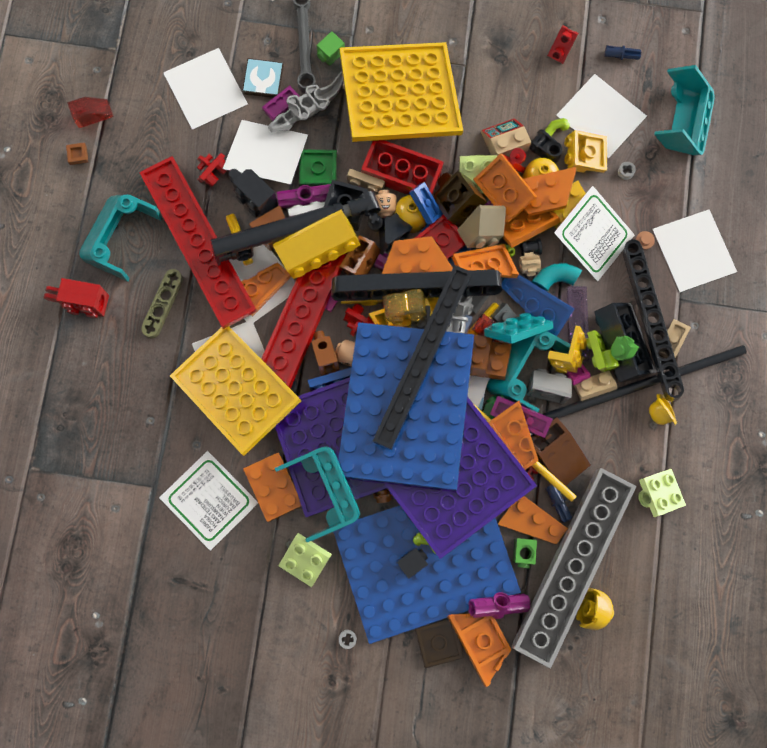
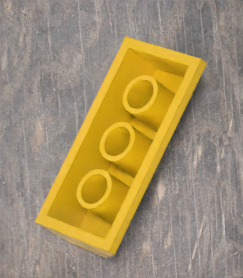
(317, 244)

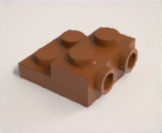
(489, 358)

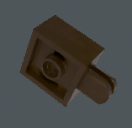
(457, 197)

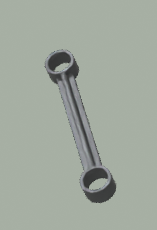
(304, 44)

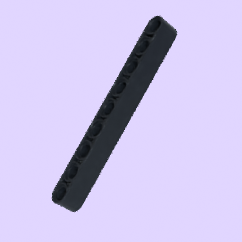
(431, 283)
(652, 328)

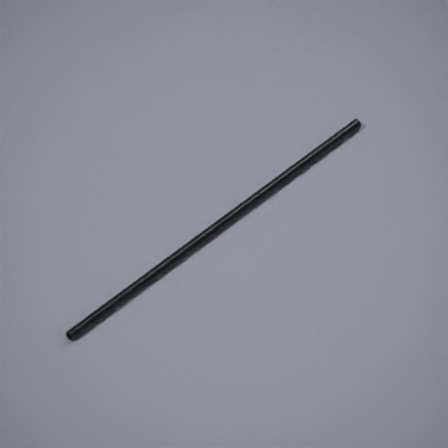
(645, 383)

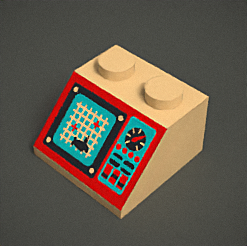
(506, 137)

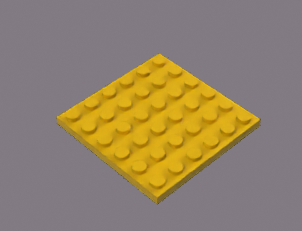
(400, 92)

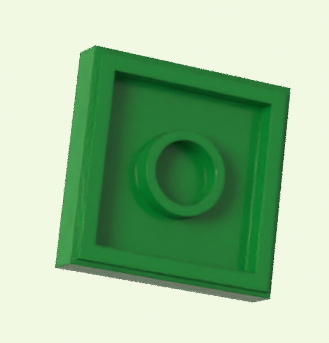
(317, 167)

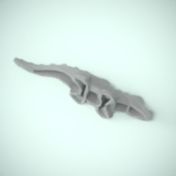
(307, 105)

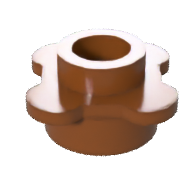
(383, 496)

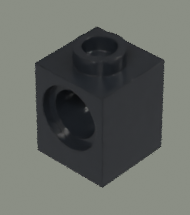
(412, 562)

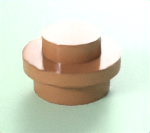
(646, 239)

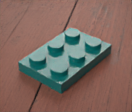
(518, 328)

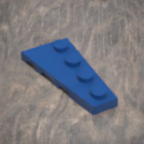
(538, 302)

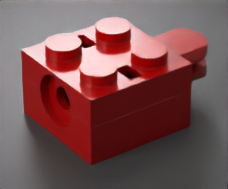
(79, 297)

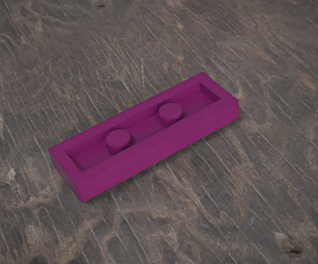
(536, 422)

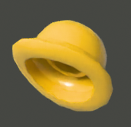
(661, 411)

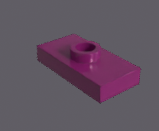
(278, 103)

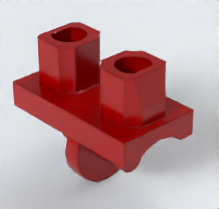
(562, 44)
(516, 158)
(207, 176)
(353, 316)

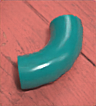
(557, 273)

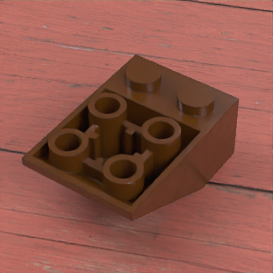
(560, 453)

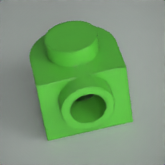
(623, 348)

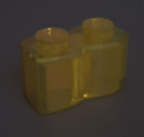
(405, 306)

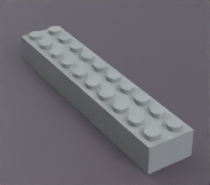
(573, 567)

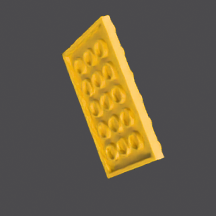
(235, 389)

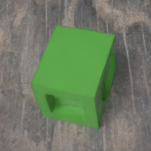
(531, 546)

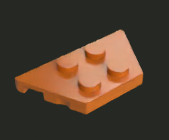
(551, 191)
(416, 256)
(482, 643)

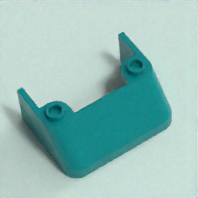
(692, 111)
(94, 247)
(511, 387)
(345, 506)

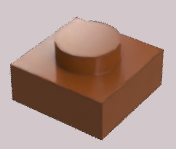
(77, 153)

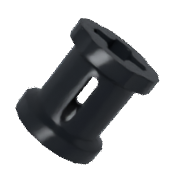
(531, 246)

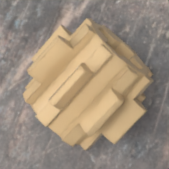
(529, 264)

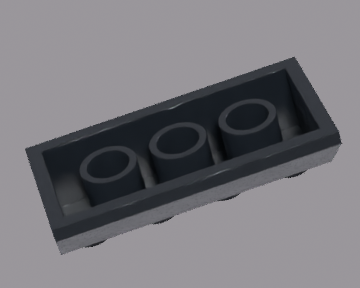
(620, 321)

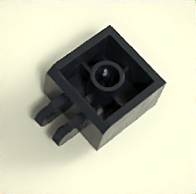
(253, 192)

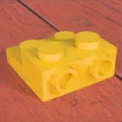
(586, 151)

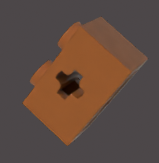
(361, 258)

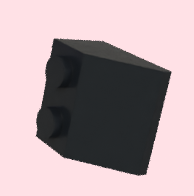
(342, 193)

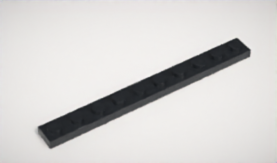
(422, 358)

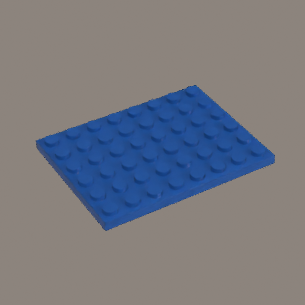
(432, 434)
(396, 604)

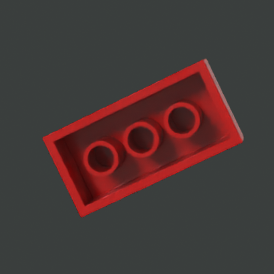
(401, 167)

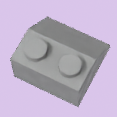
(549, 386)

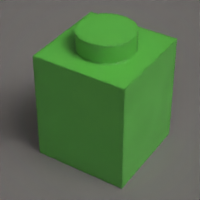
(329, 48)

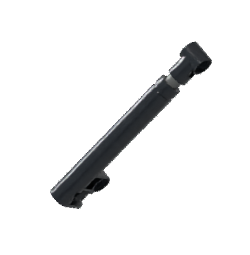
(240, 244)

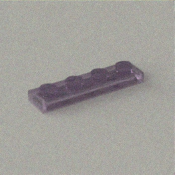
(578, 299)

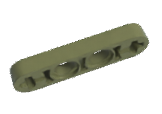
(158, 302)

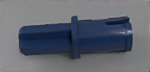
(622, 52)
(559, 504)

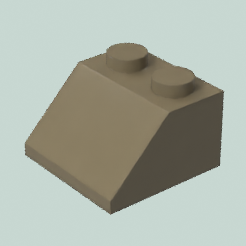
(483, 227)

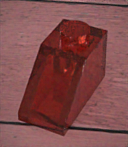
(89, 110)

